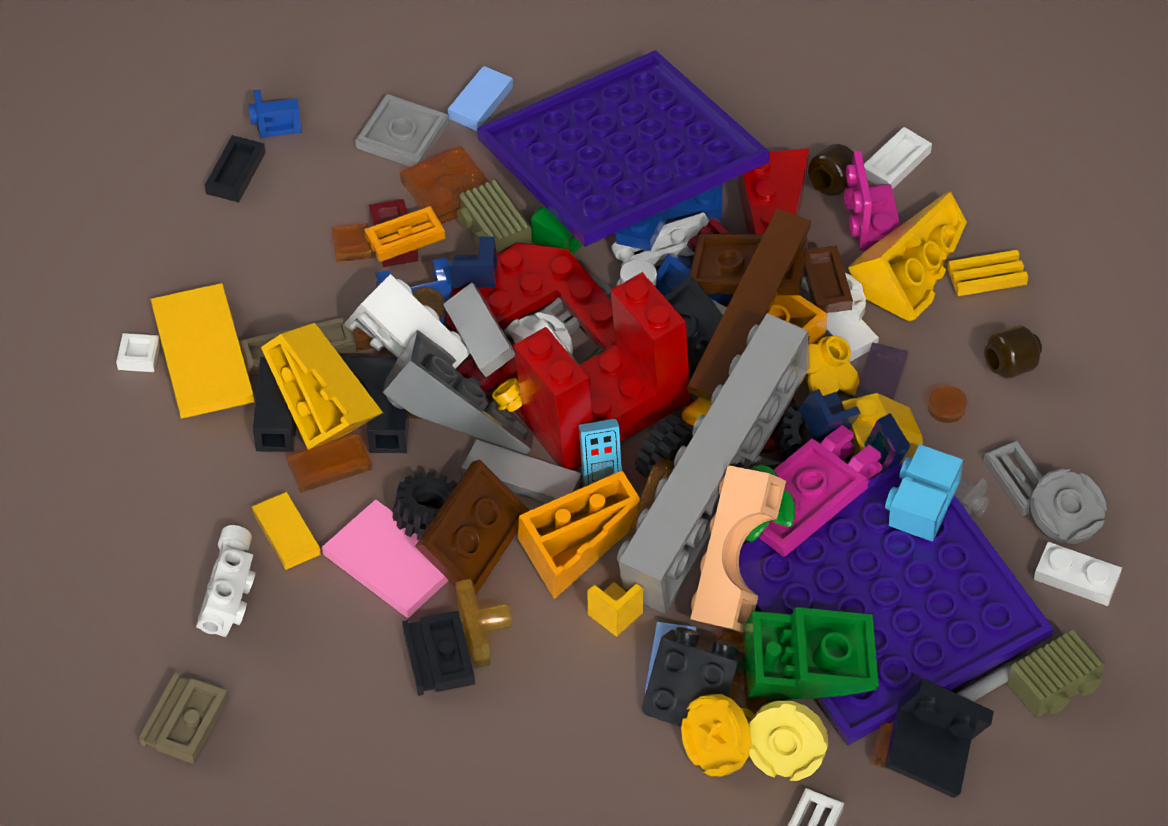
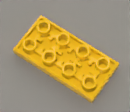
(202, 350)

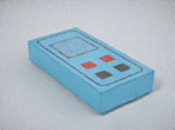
(599, 450)

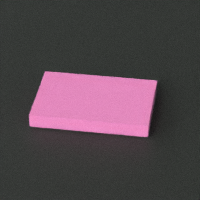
(385, 559)

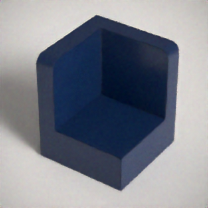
(476, 269)
(826, 414)

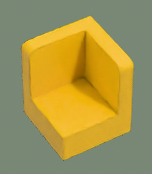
(615, 606)

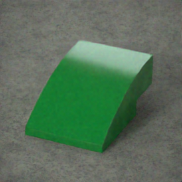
(809, 654)

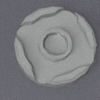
(1068, 506)

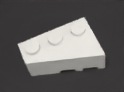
(393, 317)

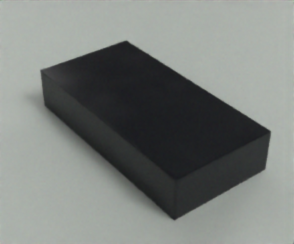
(235, 168)

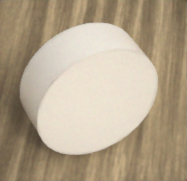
(635, 267)

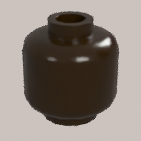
(828, 169)
(1013, 351)

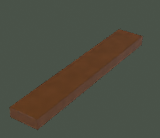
(751, 300)

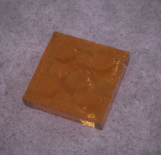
(441, 182)

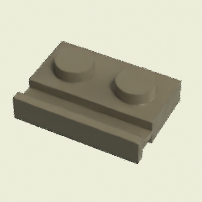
(184, 718)

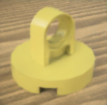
(787, 740)

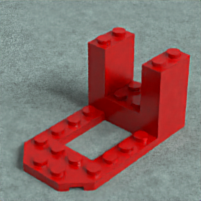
(634, 378)

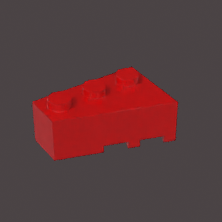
(773, 187)

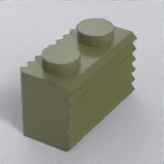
(493, 213)
(1056, 674)

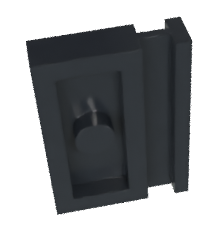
(438, 653)

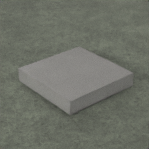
(402, 131)

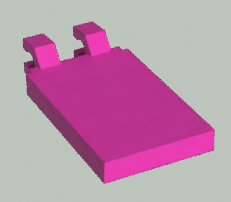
(821, 485)

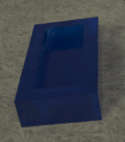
(889, 441)

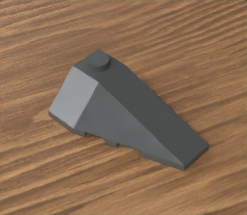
(435, 391)

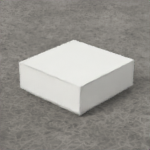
(138, 352)

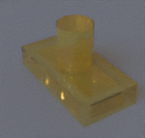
(479, 622)

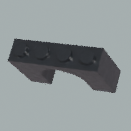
(276, 429)

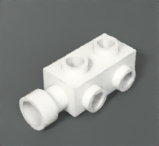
(227, 583)

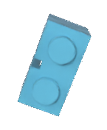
(924, 492)

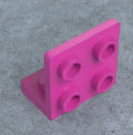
(871, 206)

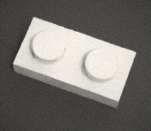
(1077, 573)

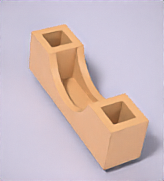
(744, 503)

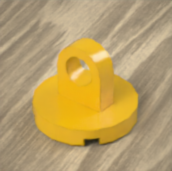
(717, 734)

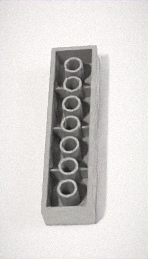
(731, 434)

